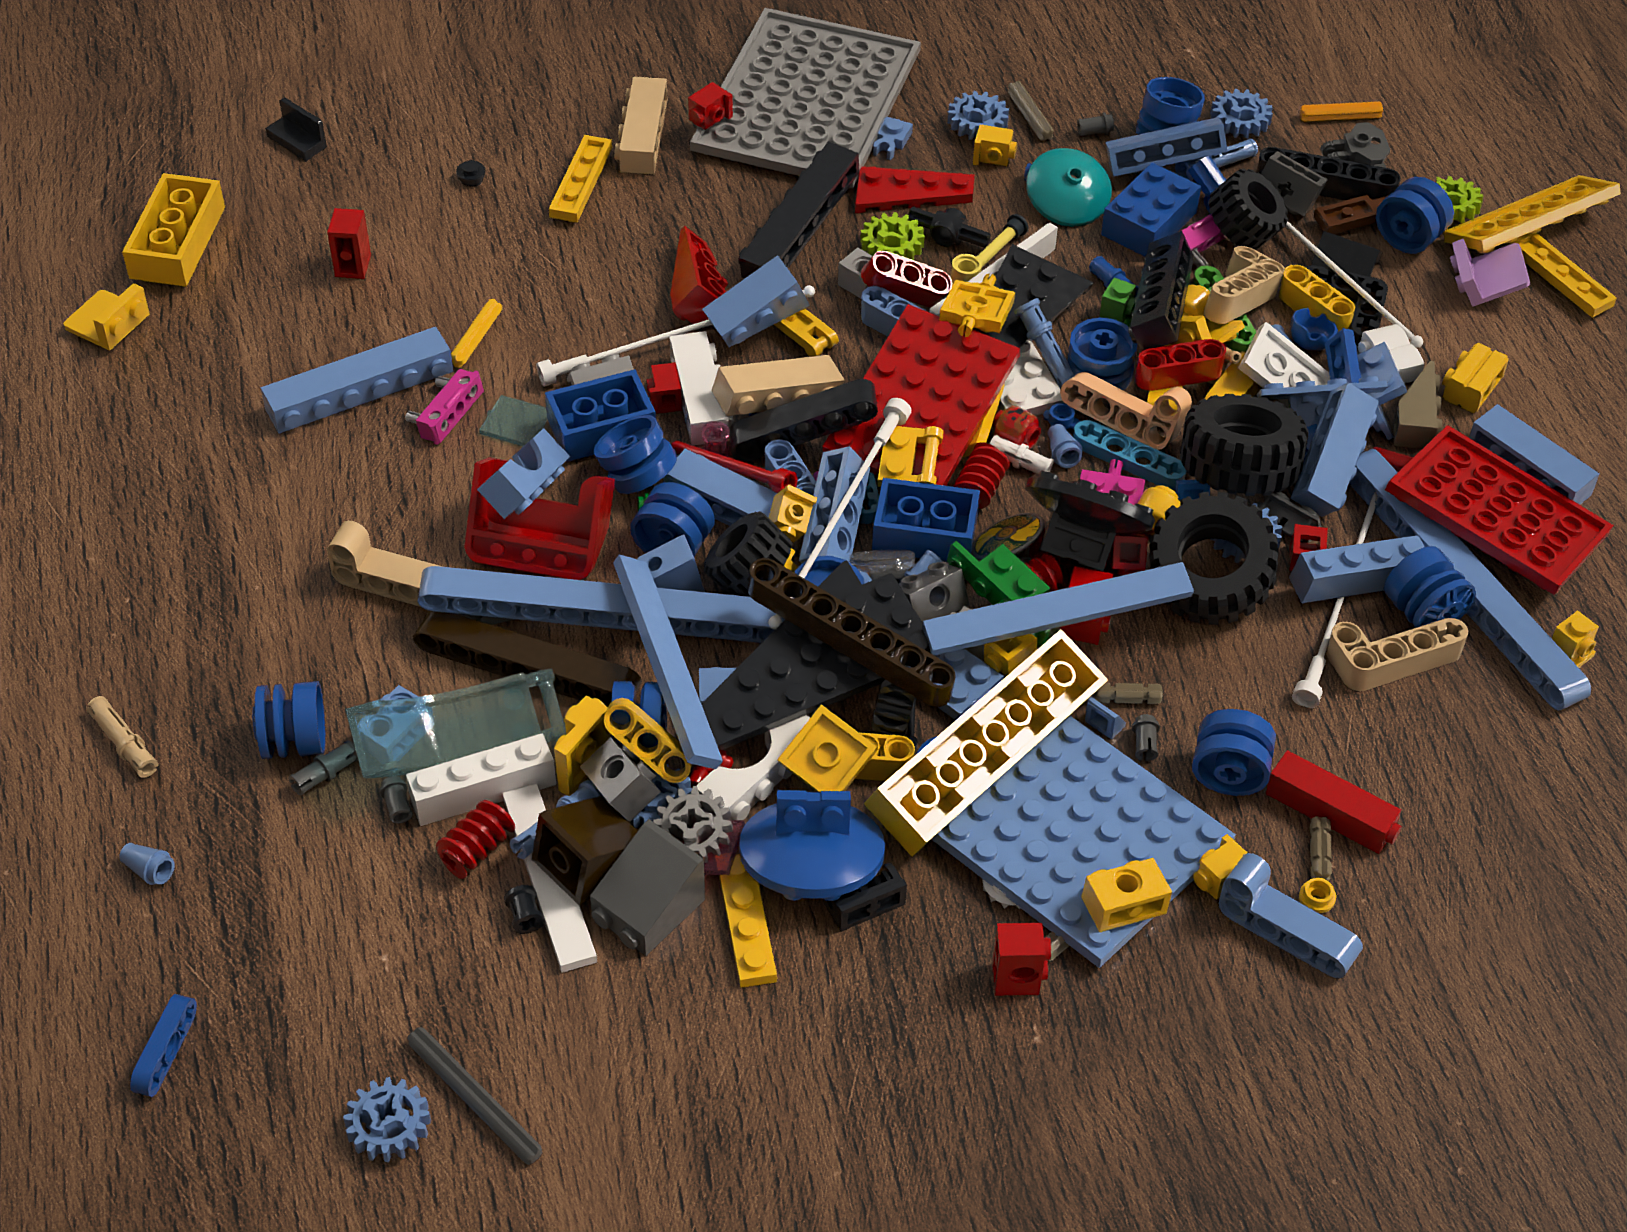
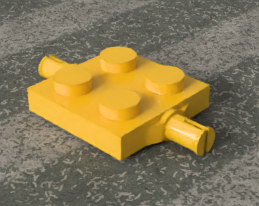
(977, 306)

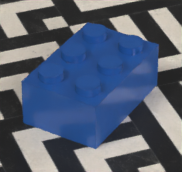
(1150, 208)
(591, 408)
(924, 517)

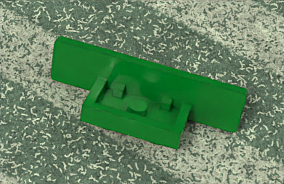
(999, 577)

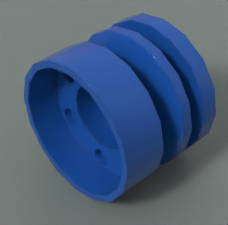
(1169, 104)
(1429, 588)
(289, 720)

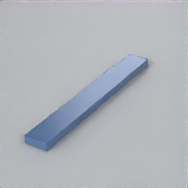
(1057, 608)
(667, 663)

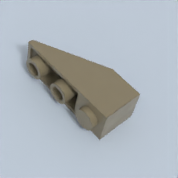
(1417, 411)

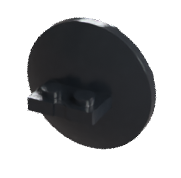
(1084, 519)

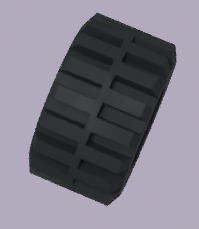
(1248, 209)
(740, 546)

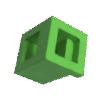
(1118, 301)

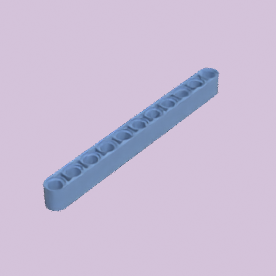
(587, 603)
(1494, 607)

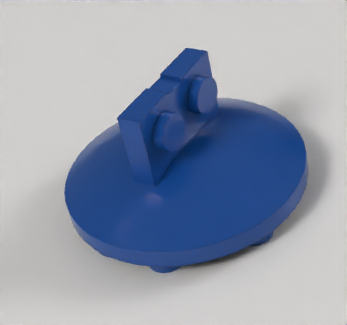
(812, 845)

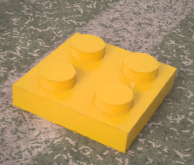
(827, 752)

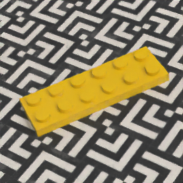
(1532, 213)

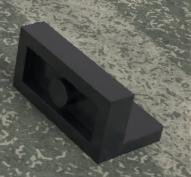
(297, 131)
(1347, 254)

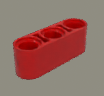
(906, 278)
(1180, 364)

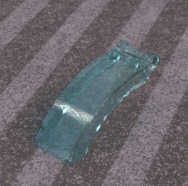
(445, 726)

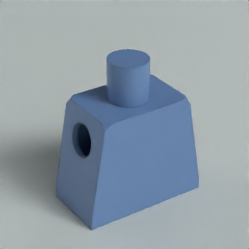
(674, 566)

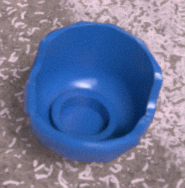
(1311, 331)

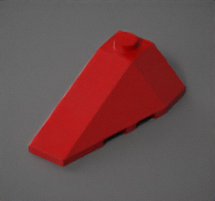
(694, 278)

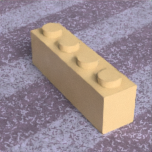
(642, 125)
(773, 383)

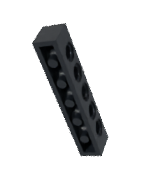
(1162, 292)

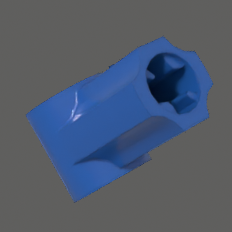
(1207, 176)

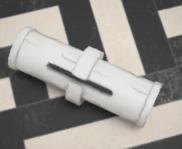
(1021, 455)

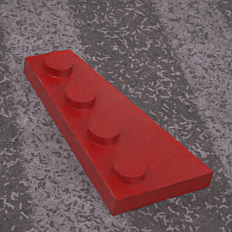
(900, 186)

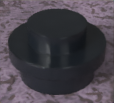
(471, 173)

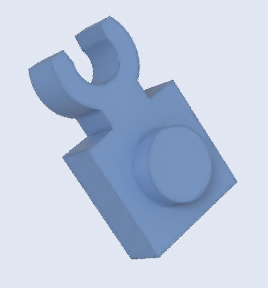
(892, 135)

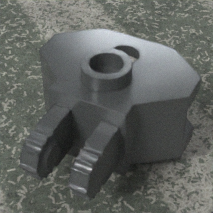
(1358, 147)

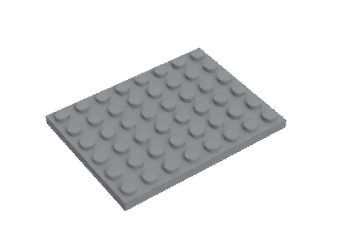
(807, 86)

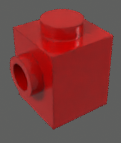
(1128, 553)

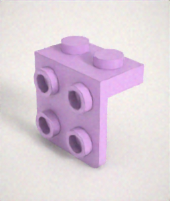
(1489, 274)

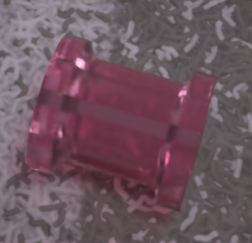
(718, 440)

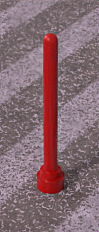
(775, 479)

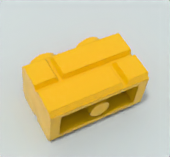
(1474, 377)

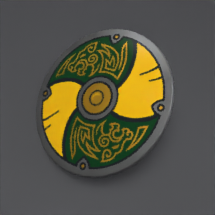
(1014, 532)

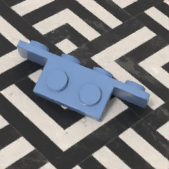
(1380, 363)
(1310, 399)

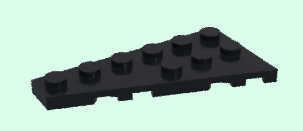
(1032, 279)

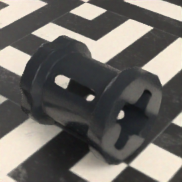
(524, 909)

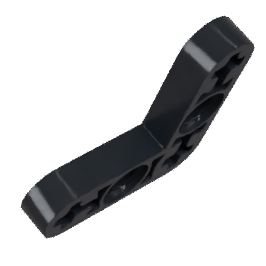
(1369, 284)

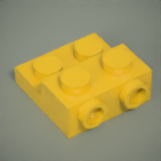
(583, 737)

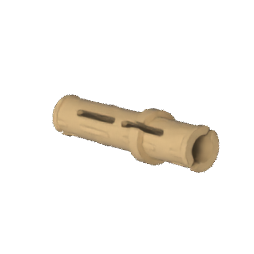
(128, 745)

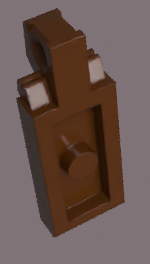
(1347, 214)

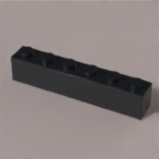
(802, 209)

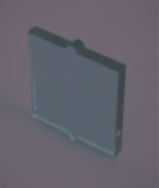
(514, 420)

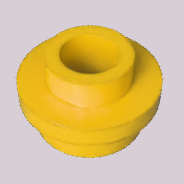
(1320, 888)

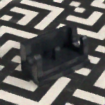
(869, 901)

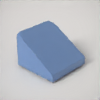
(1103, 719)

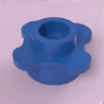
(1061, 414)

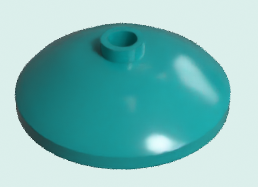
(1060, 195)

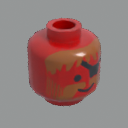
(1017, 426)

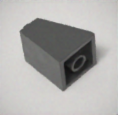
(649, 889)

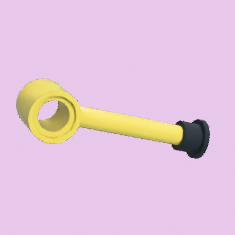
(968, 266)

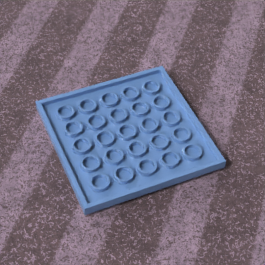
(1073, 812)

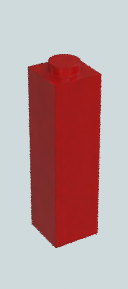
(1323, 794)

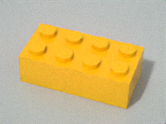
(174, 229)

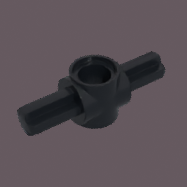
(949, 227)

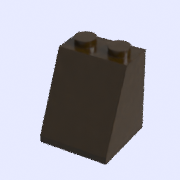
(580, 844)

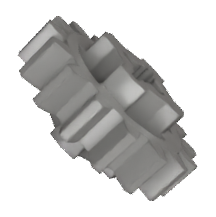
(707, 830)

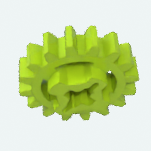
(1465, 198)
(893, 236)

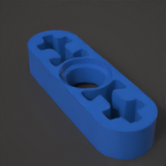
(163, 1045)

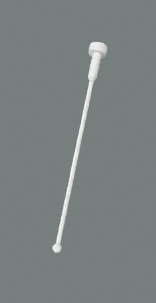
(1416, 341)
(548, 372)
(895, 413)
(1308, 691)

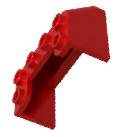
(546, 536)

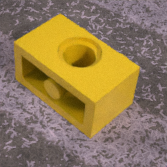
(1126, 894)

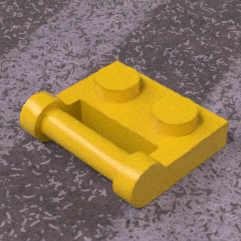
(900, 451)

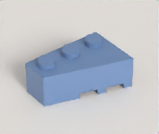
(756, 303)

